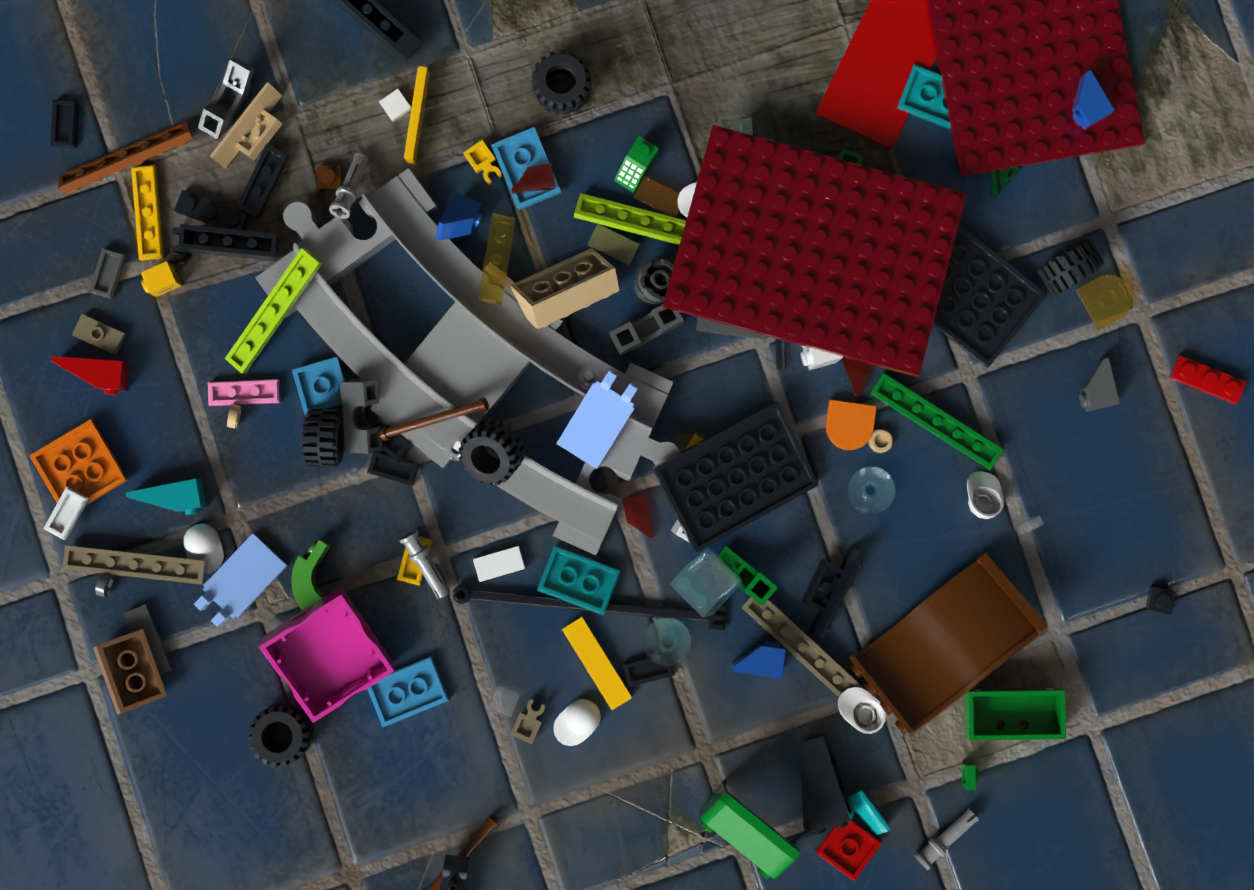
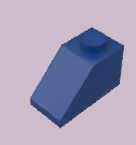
(1090, 102)
(459, 218)

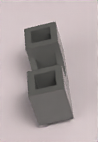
(645, 329)
(358, 433)

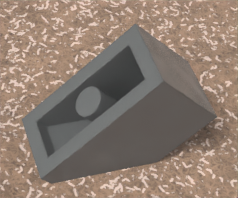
(1099, 388)

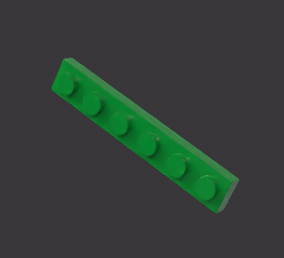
(936, 421)

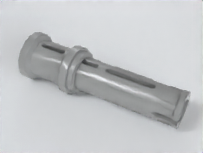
(347, 193)
(420, 555)
(938, 846)

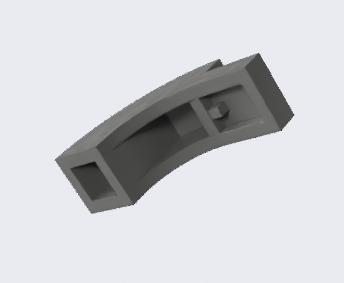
(229, 101)

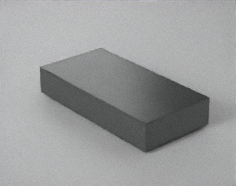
(107, 273)

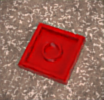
(848, 848)

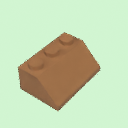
(129, 671)

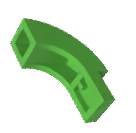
(304, 575)

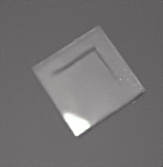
(1028, 525)
(504, 701)

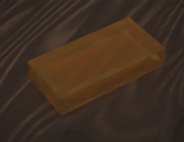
(658, 196)

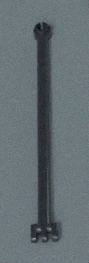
(612, 608)

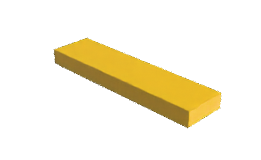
(416, 115)
(147, 212)
(597, 663)

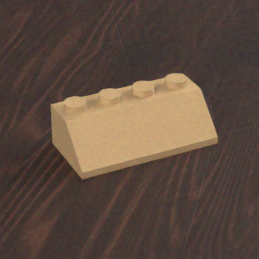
(565, 288)

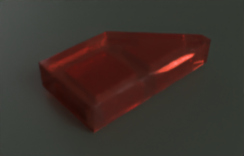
(535, 179)
(857, 374)
(638, 514)

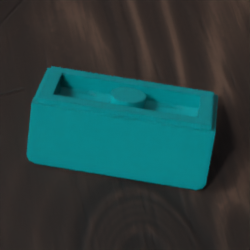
(868, 812)

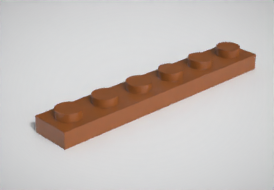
(119, 160)

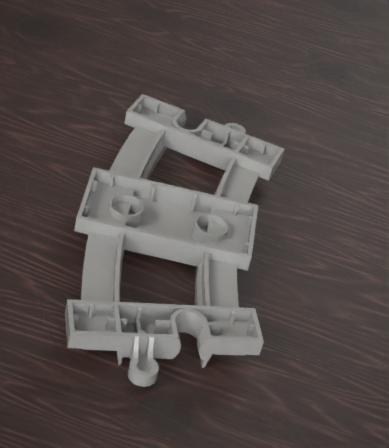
(467, 356)

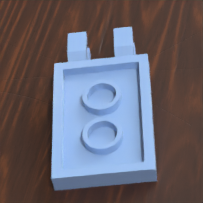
(598, 421)
(241, 579)

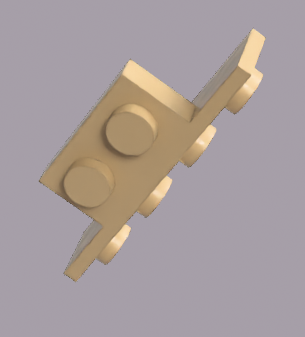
(251, 130)

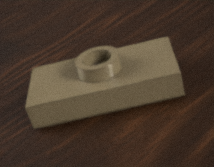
(99, 334)

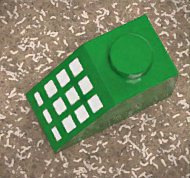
(636, 164)

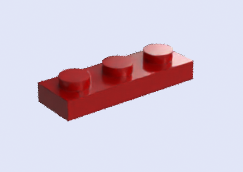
(1207, 380)

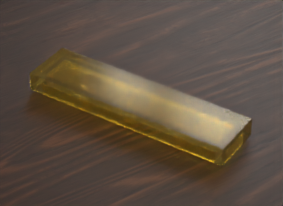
(496, 259)

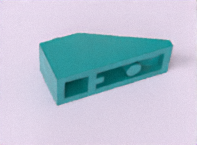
(179, 496)

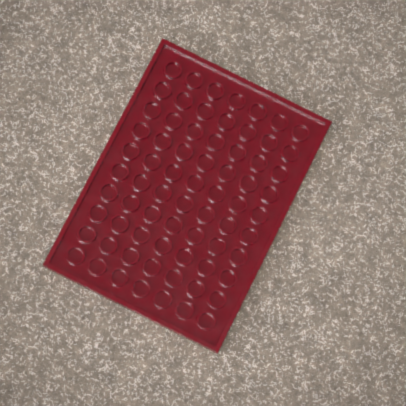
(1016, 74)
(815, 251)

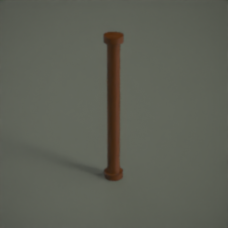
(481, 404)
(471, 846)

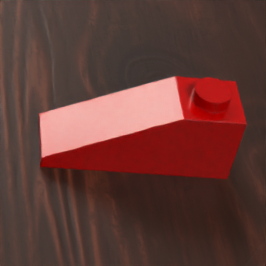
(102, 374)

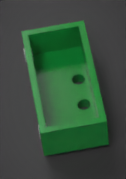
(1040, 707)

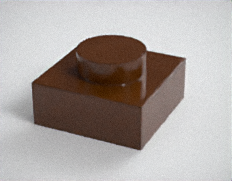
(329, 177)

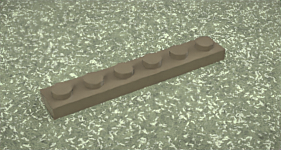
(134, 564)
(800, 646)

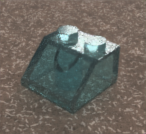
(706, 583)

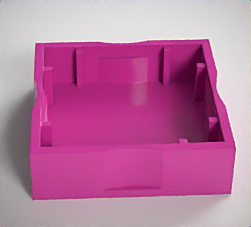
(326, 654)

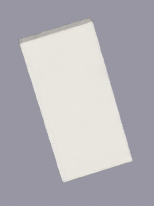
(66, 513)
(499, 563)

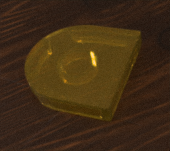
(1106, 299)

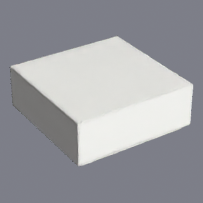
(395, 105)

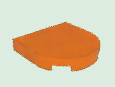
(849, 424)

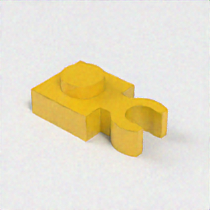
(481, 159)

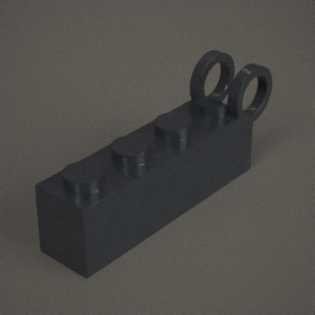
(225, 242)

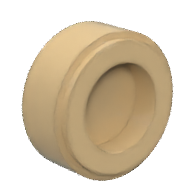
(234, 416)
(880, 441)

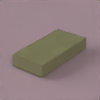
(613, 245)

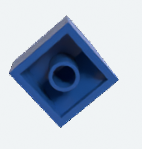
(762, 660)

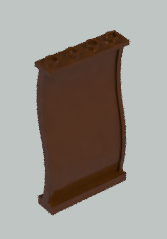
(947, 645)

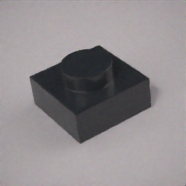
(1160, 600)

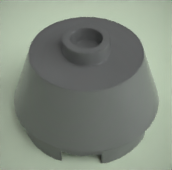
(653, 280)

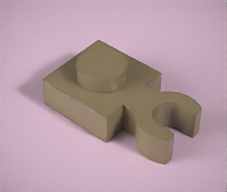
(527, 724)

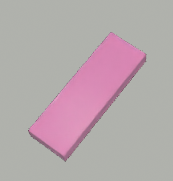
(244, 392)

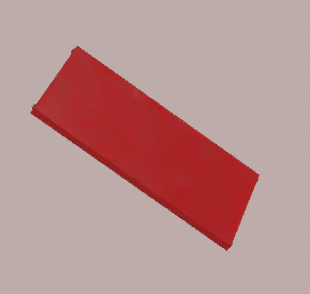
(876, 69)

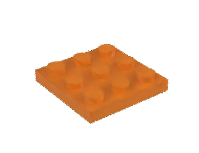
(79, 462)

